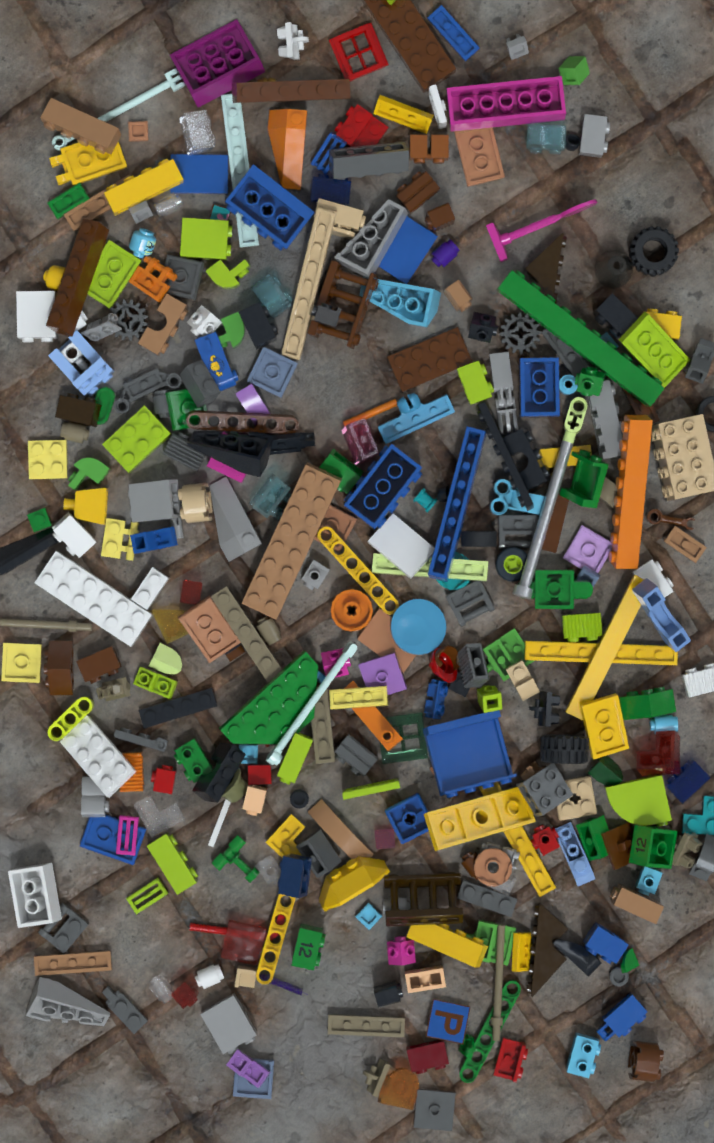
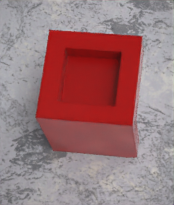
(259, 774)

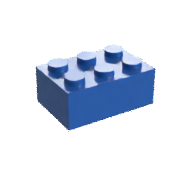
(539, 387)

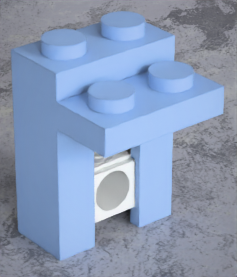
(93, 376)

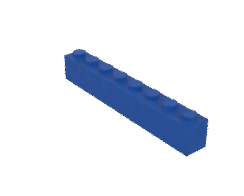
(457, 504)

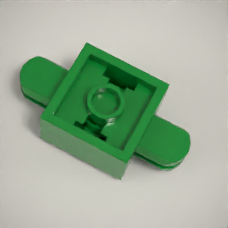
(558, 589)

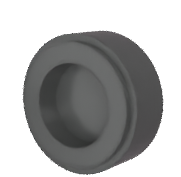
(617, 977)

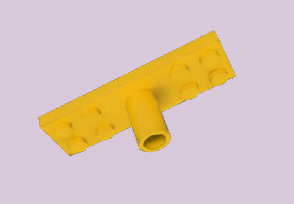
(478, 818)

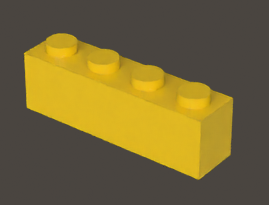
(143, 187)
(450, 942)

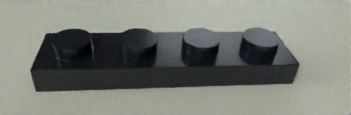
(178, 708)

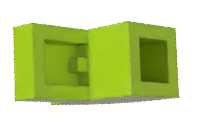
(227, 279)

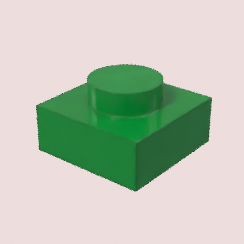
(39, 520)

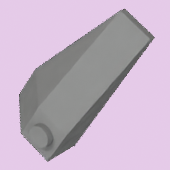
(233, 526)
(57, 1001)

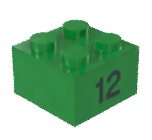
(653, 846)
(307, 947)

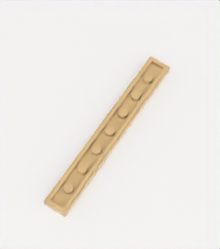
(308, 282)

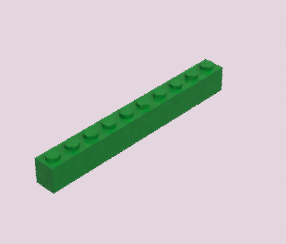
(580, 338)

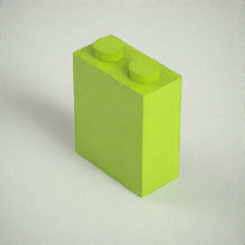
(205, 239)
(294, 758)

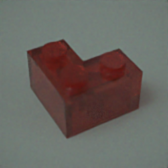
(662, 760)

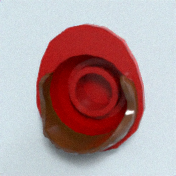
(444, 663)

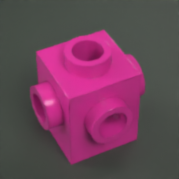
(330, 658)
(401, 951)

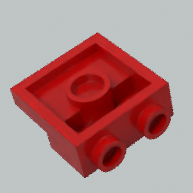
(360, 128)

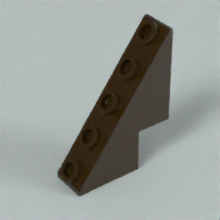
(545, 267)
(545, 956)

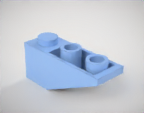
(574, 854)

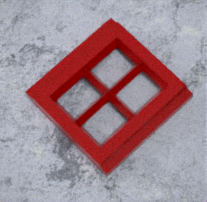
(374, 46)

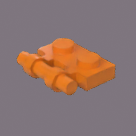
(150, 284)

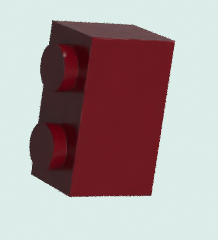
(427, 1055)

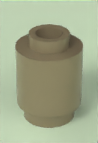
(75, 432)
(268, 630)

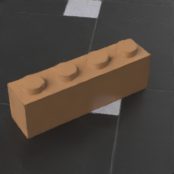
(80, 126)

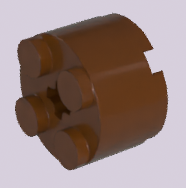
(645, 1061)

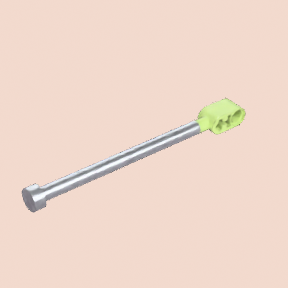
(523, 589)

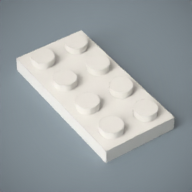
(98, 756)

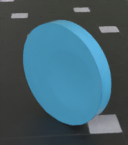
(418, 626)

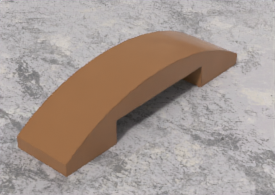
(339, 831)

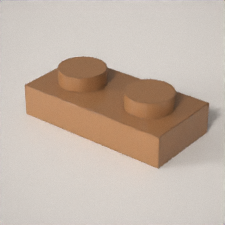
(685, 544)

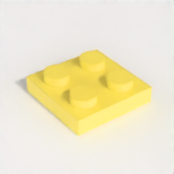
(48, 459)
(21, 662)

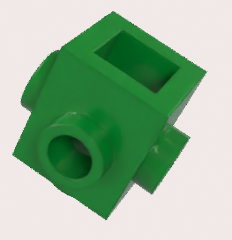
(590, 381)

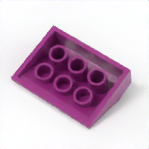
(217, 62)

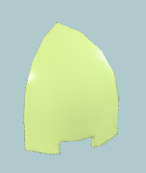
(166, 660)

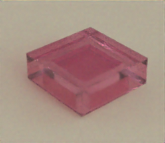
(385, 838)

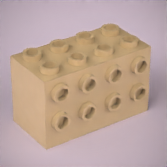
(683, 457)

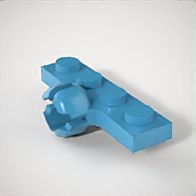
(414, 416)

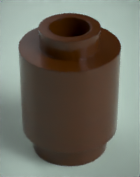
(468, 863)

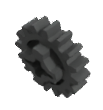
(136, 319)
(520, 325)

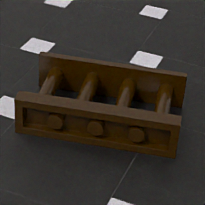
(429, 916)

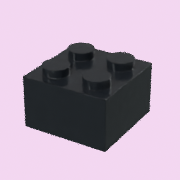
(615, 316)
(258, 326)

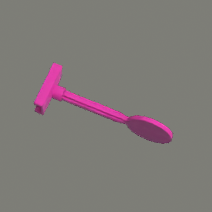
(501, 240)

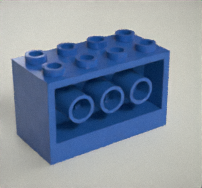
(271, 195)

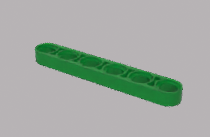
(487, 1029)

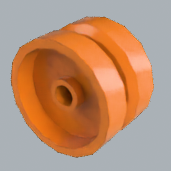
(354, 599)

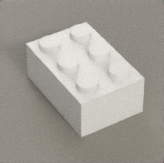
(34, 895)

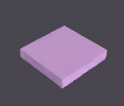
(588, 550)

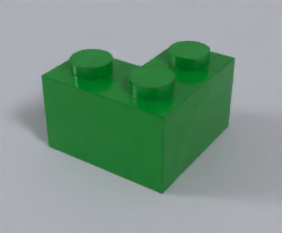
(648, 703)

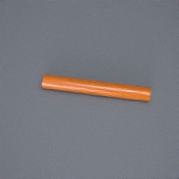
(372, 412)

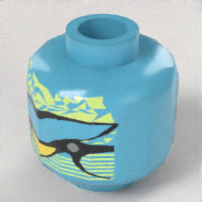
(142, 242)

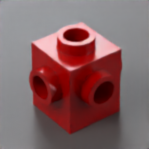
(548, 845)

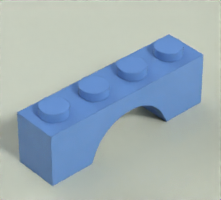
(666, 625)

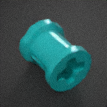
(425, 500)

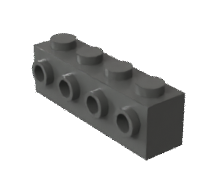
(368, 160)

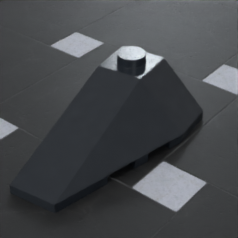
(241, 452)

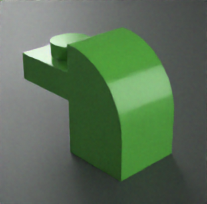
(234, 330)
(88, 467)

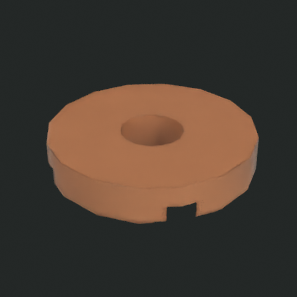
(498, 877)

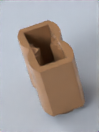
(458, 296)

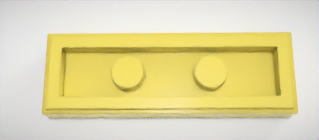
(358, 697)

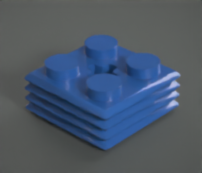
(397, 814)

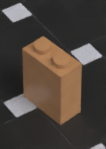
(636, 903)

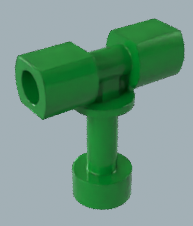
(231, 856)

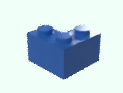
(604, 943)

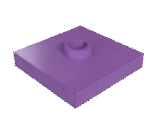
(383, 672)

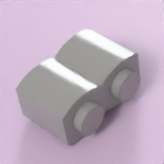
(93, 800)

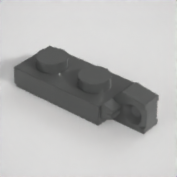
(142, 739)
(124, 1009)

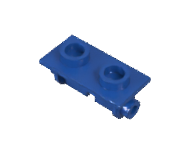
(437, 690)

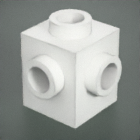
(203, 322)

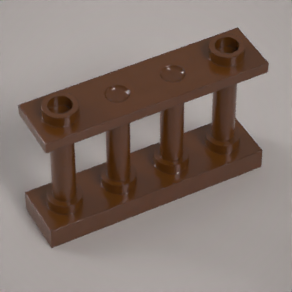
(330, 291)

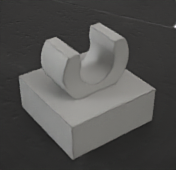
(517, 47)
(140, 212)

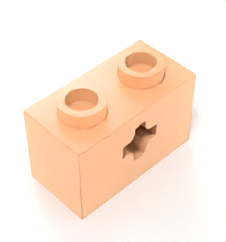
(254, 799)
(425, 979)

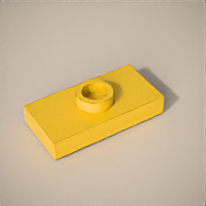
(521, 951)

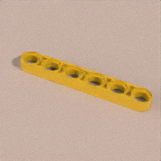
(355, 573)
(269, 946)

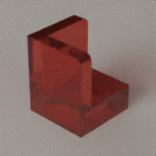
(191, 592)

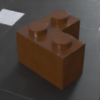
(59, 668)

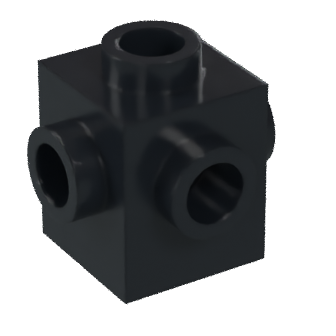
(482, 327)

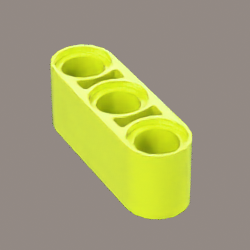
(64, 725)

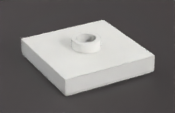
(438, 106)

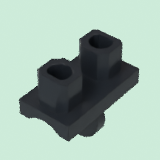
(543, 707)

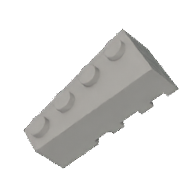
(606, 422)

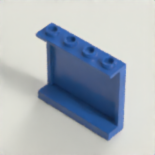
(468, 754)

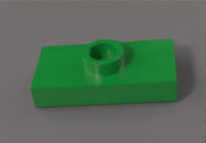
(68, 200)

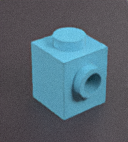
(648, 880)

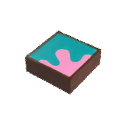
(219, 213)

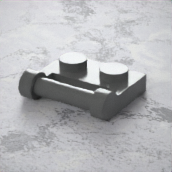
(516, 526)
(467, 596)
(68, 932)

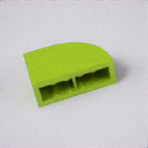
(640, 801)

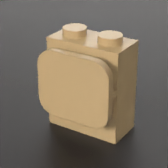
(347, 220)

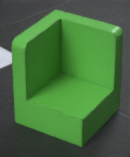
(574, 70)

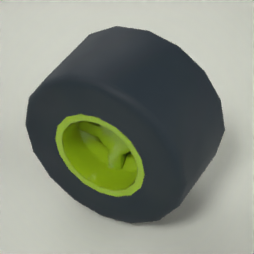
(515, 559)

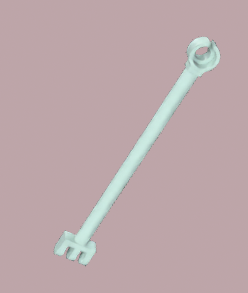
(170, 82)
(275, 756)

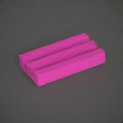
(119, 837)

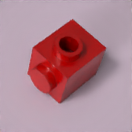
(164, 779)

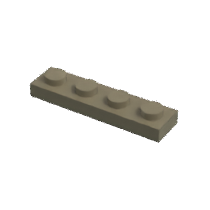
(323, 731)
(366, 1025)

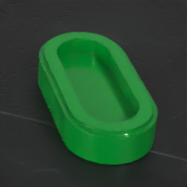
(106, 398)

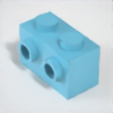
(583, 1055)

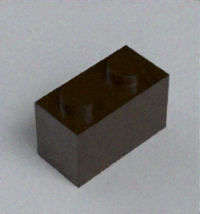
(78, 410)

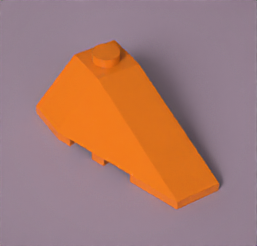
(287, 139)

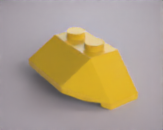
(351, 880)

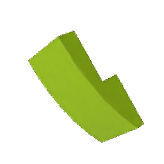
(155, 682)

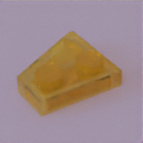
(170, 624)

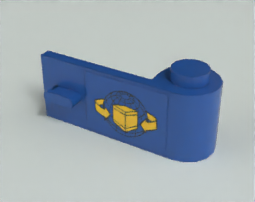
(216, 361)

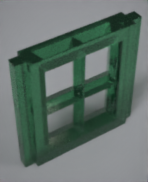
(406, 755)

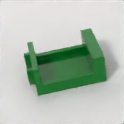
(587, 480)

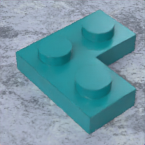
(700, 823)

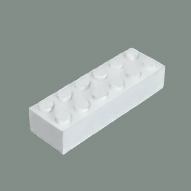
(94, 598)

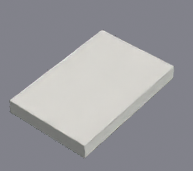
(401, 546)

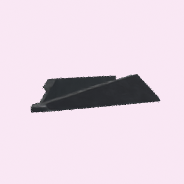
(25, 549)

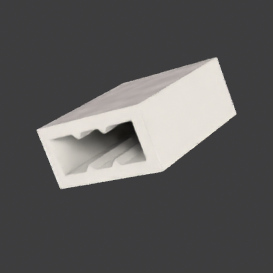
(32, 315)

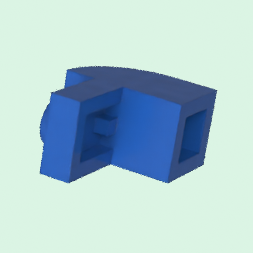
(154, 540)

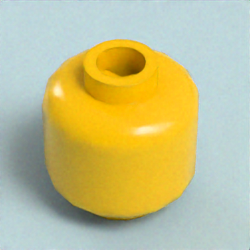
(53, 277)

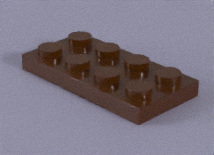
(429, 359)

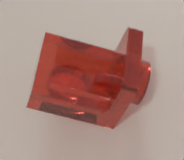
(185, 995)

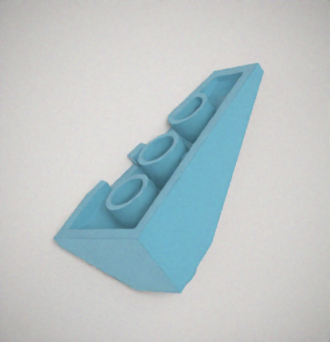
(407, 302)

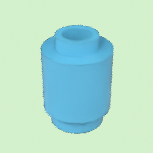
(563, 389)
(664, 723)

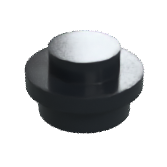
(299, 798)

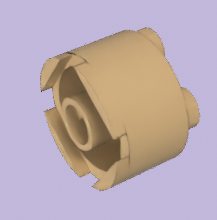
(195, 503)

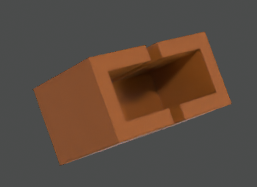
(439, 149)

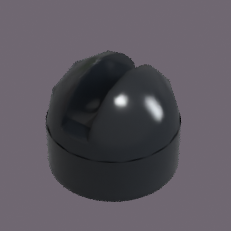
(572, 142)
(443, 493)

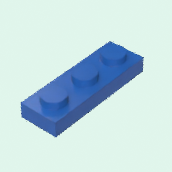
(453, 33)

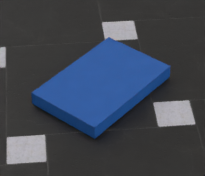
(202, 174)
(407, 250)
(102, 838)

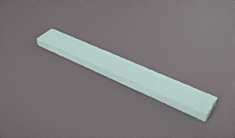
(238, 161)

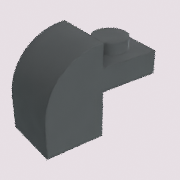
(700, 361)
(704, 861)

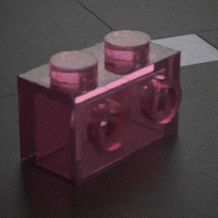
(360, 441)

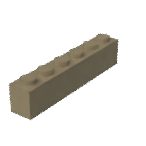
(247, 633)

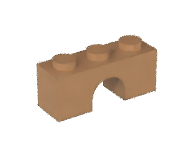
(157, 340)

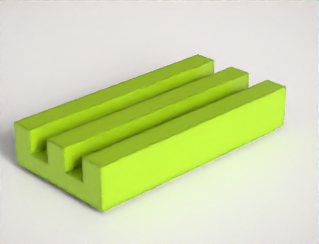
(160, 887)

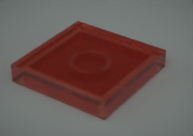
(243, 942)

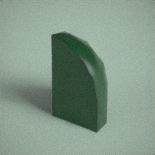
(606, 771)

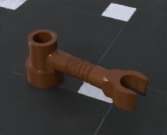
(667, 519)

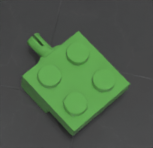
(505, 652)
(488, 932)

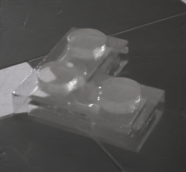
(156, 820)

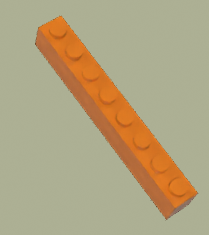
(631, 491)

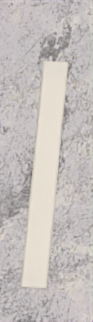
(219, 823)

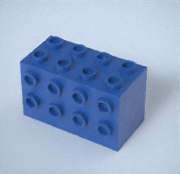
(383, 486)

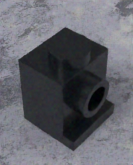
(324, 314)

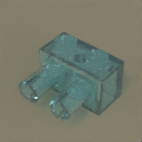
(269, 497)

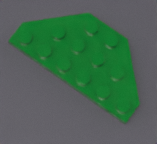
(276, 705)

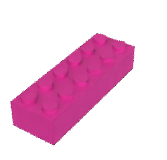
(506, 103)

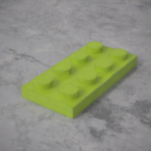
(654, 349)

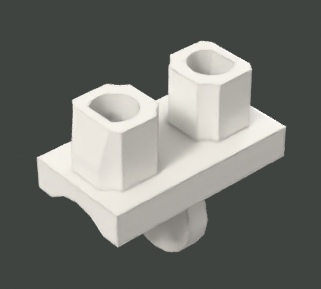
(294, 41)

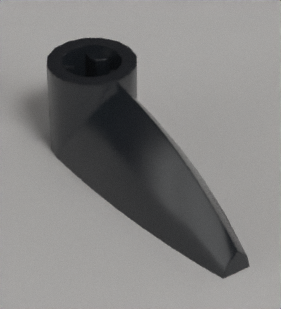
(578, 955)

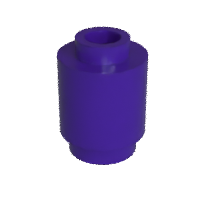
(444, 253)

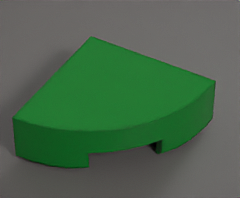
(629, 961)
(467, 1048)

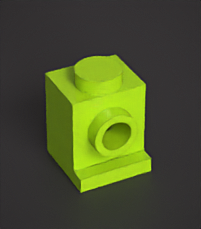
(488, 694)

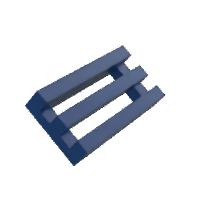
(320, 165)

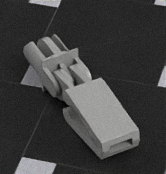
(502, 382)

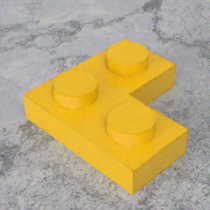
(282, 839)

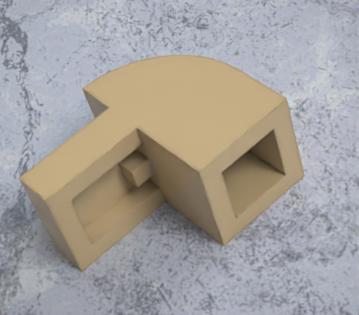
(522, 680)

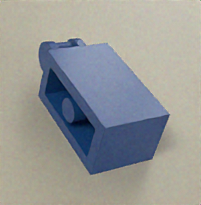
(622, 1017)

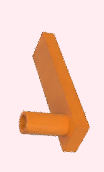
(377, 724)

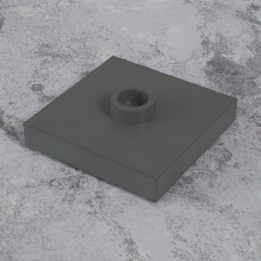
(188, 276)
(434, 1109)

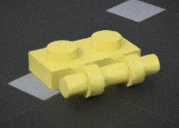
(114, 536)

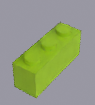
(173, 863)

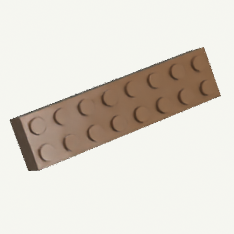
(291, 540)

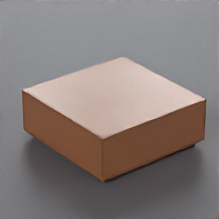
(138, 131)

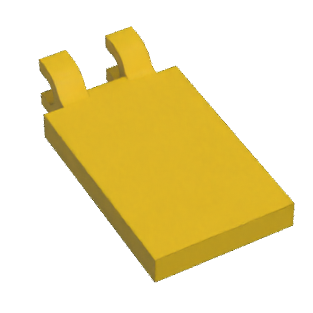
(85, 163)

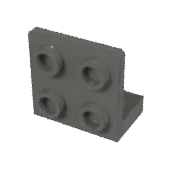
(544, 790)

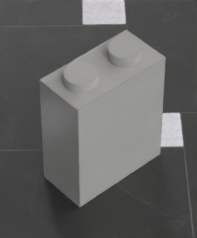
(154, 501)
(229, 1024)

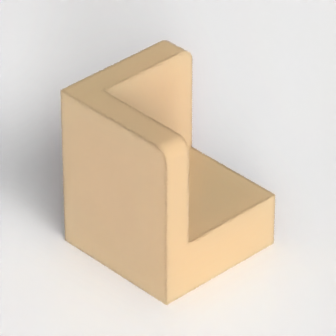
(245, 976)

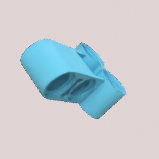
(510, 500)

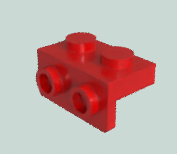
(510, 1059)

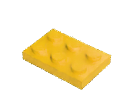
(604, 726)

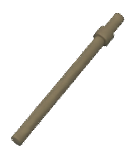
(71, 626)
(497, 1020)

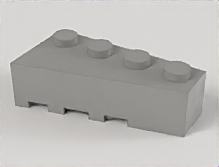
(372, 242)

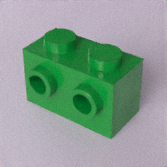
(343, 468)
(193, 760)
(591, 838)

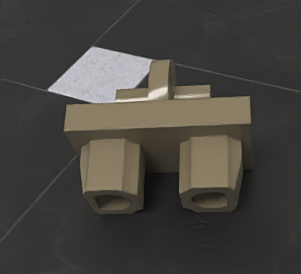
(114, 689)
(683, 848)
(377, 1075)

